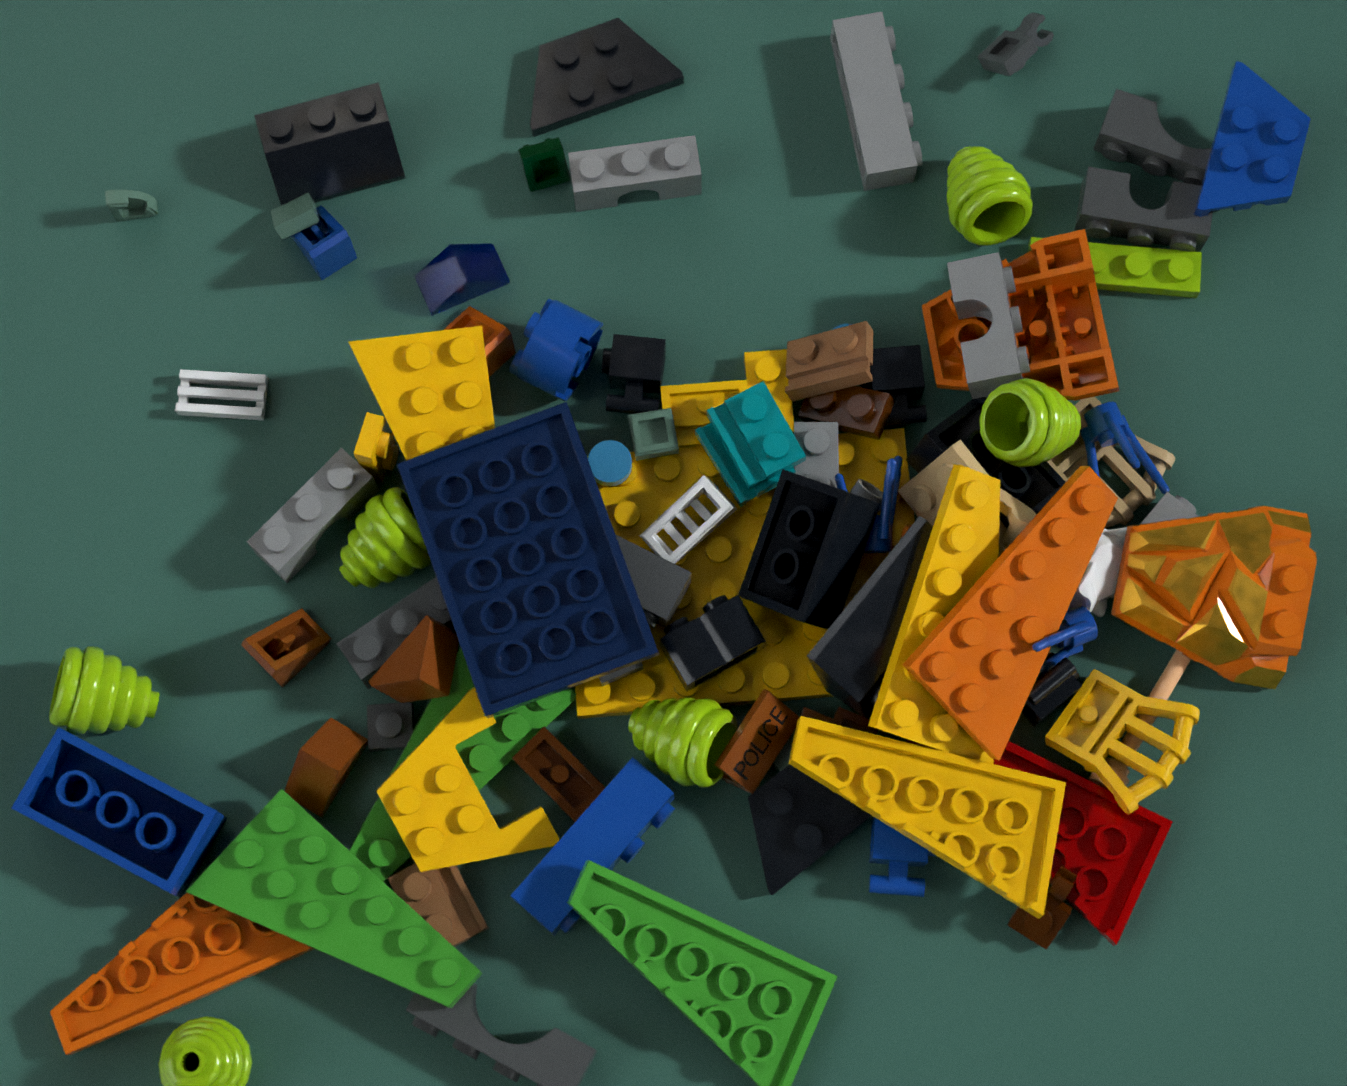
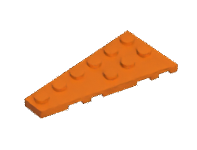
(174, 962)

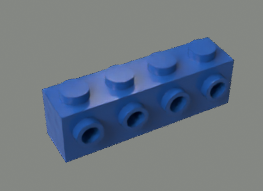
(602, 834)

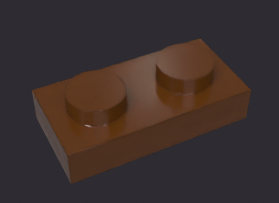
(854, 408)
(559, 773)

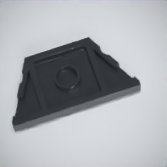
(595, 74)
(798, 823)

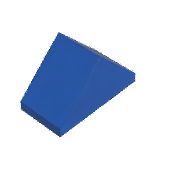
(325, 244)

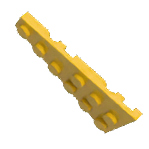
(429, 386)
(956, 556)
(966, 811)

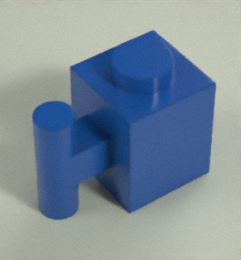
(899, 852)

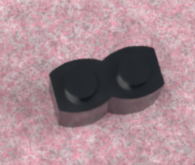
(711, 642)

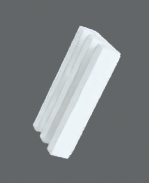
(185, 391)

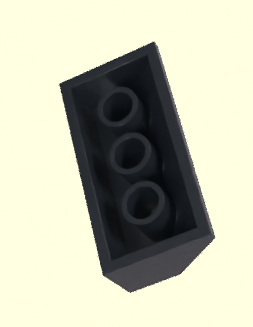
(860, 641)

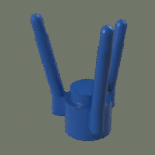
(1110, 427)
(881, 534)
(1075, 630)

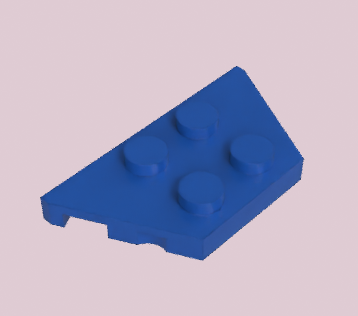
(1253, 147)

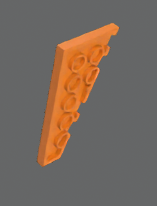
(982, 651)

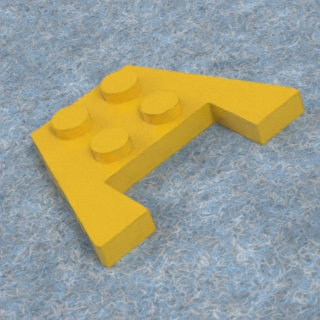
(441, 807)

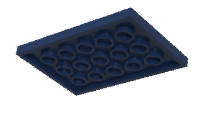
(527, 560)

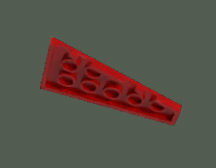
(1097, 843)

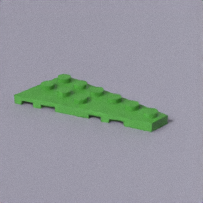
(483, 754)
(315, 891)
(730, 985)

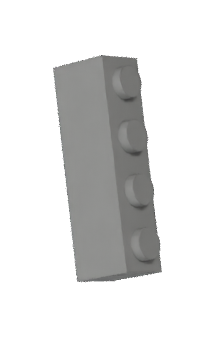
(874, 101)

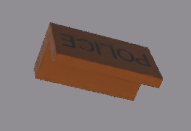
(757, 742)

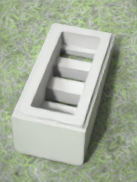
(690, 497)

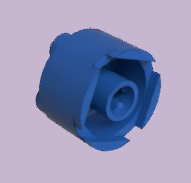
(557, 348)

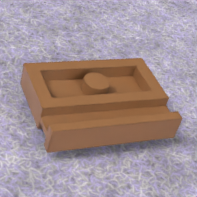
(829, 361)
(441, 900)

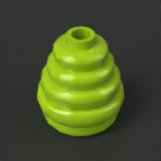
(986, 196)
(1028, 422)
(384, 542)
(99, 693)
(684, 737)
(221, 1050)

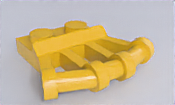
(1097, 720)

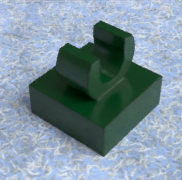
(544, 164)

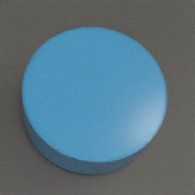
(610, 462)

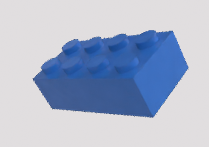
(119, 812)

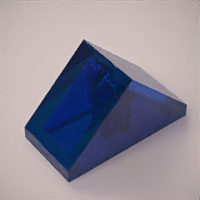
(460, 275)

